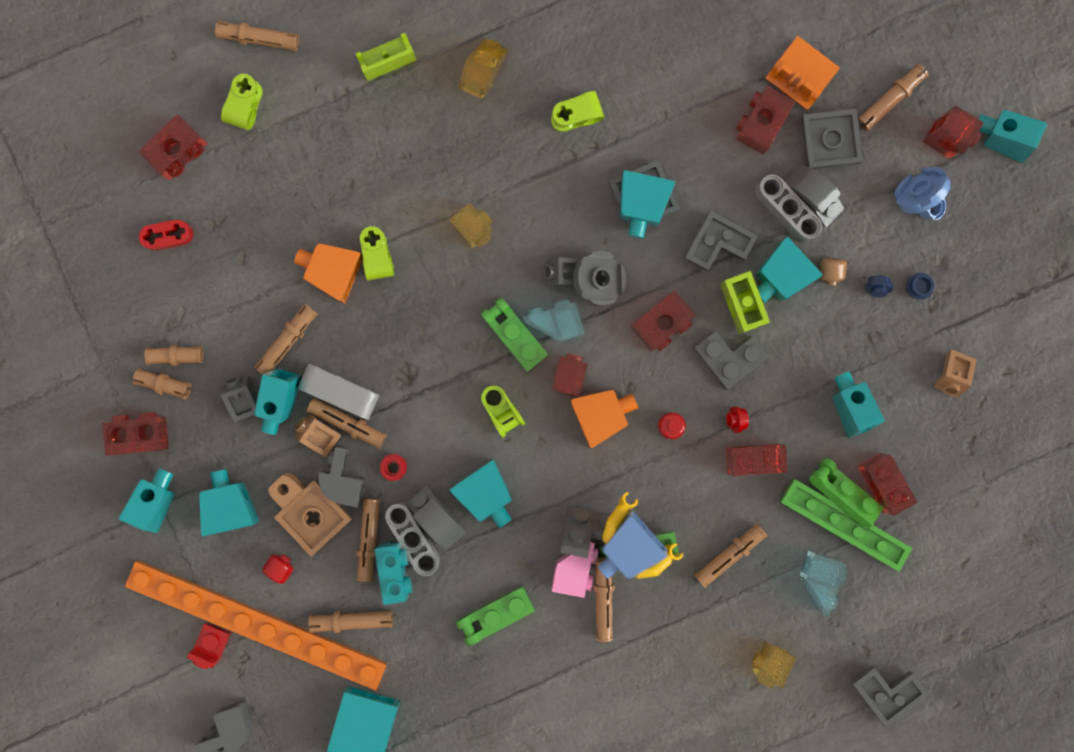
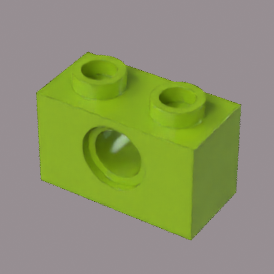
(744, 302)

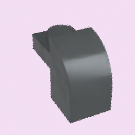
(816, 193)
(338, 486)
(435, 518)
(233, 728)

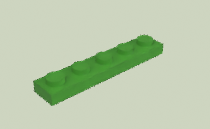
(834, 519)

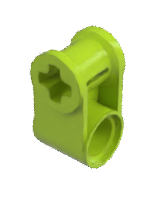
(242, 106)
(582, 111)
(377, 258)
(502, 412)

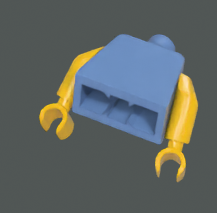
(633, 546)

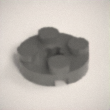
(586, 285)

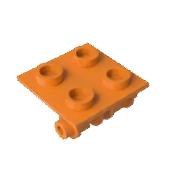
(802, 73)

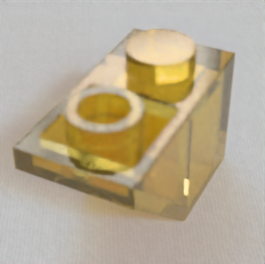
(482, 68)

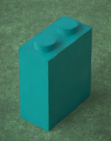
(363, 722)

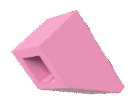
(573, 575)

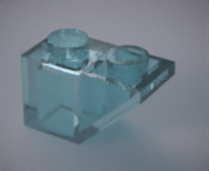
(557, 323)
(822, 579)

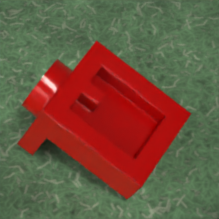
(209, 646)

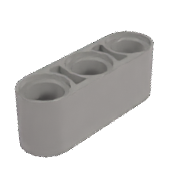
(801, 213)
(338, 391)
(414, 552)

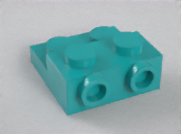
(391, 571)

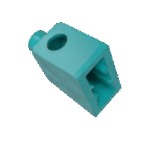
(1012, 134)
(643, 201)
(785, 272)
(276, 398)
(856, 416)
(485, 494)
(225, 506)
(145, 512)

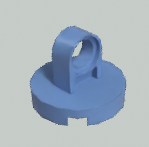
(924, 192)

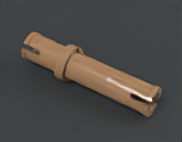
(254, 35)
(901, 89)
(291, 333)
(374, 438)
(368, 540)
(739, 548)
(603, 589)
(350, 621)

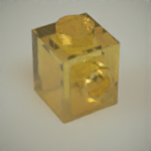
(473, 225)
(772, 665)

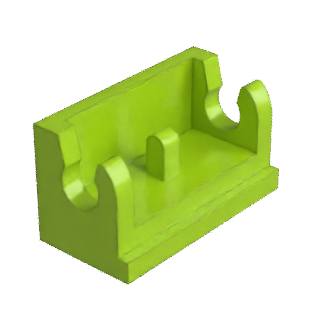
(386, 57)

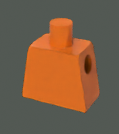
(330, 269)
(602, 414)

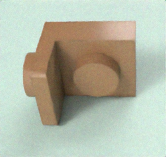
(956, 374)
(316, 434)

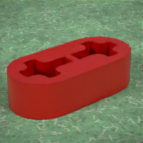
(164, 229)

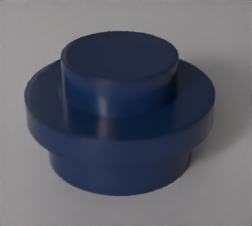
(878, 286)
(920, 286)

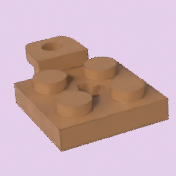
(298, 503)

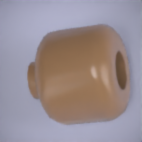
(833, 270)

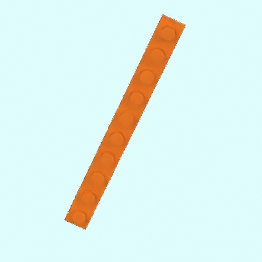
(256, 624)

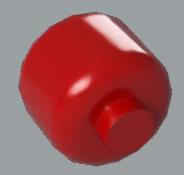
(671, 425)
(278, 568)

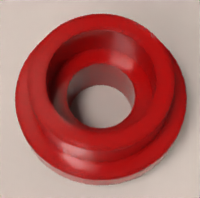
(737, 419)
(384, 467)

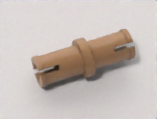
(174, 355)
(162, 384)

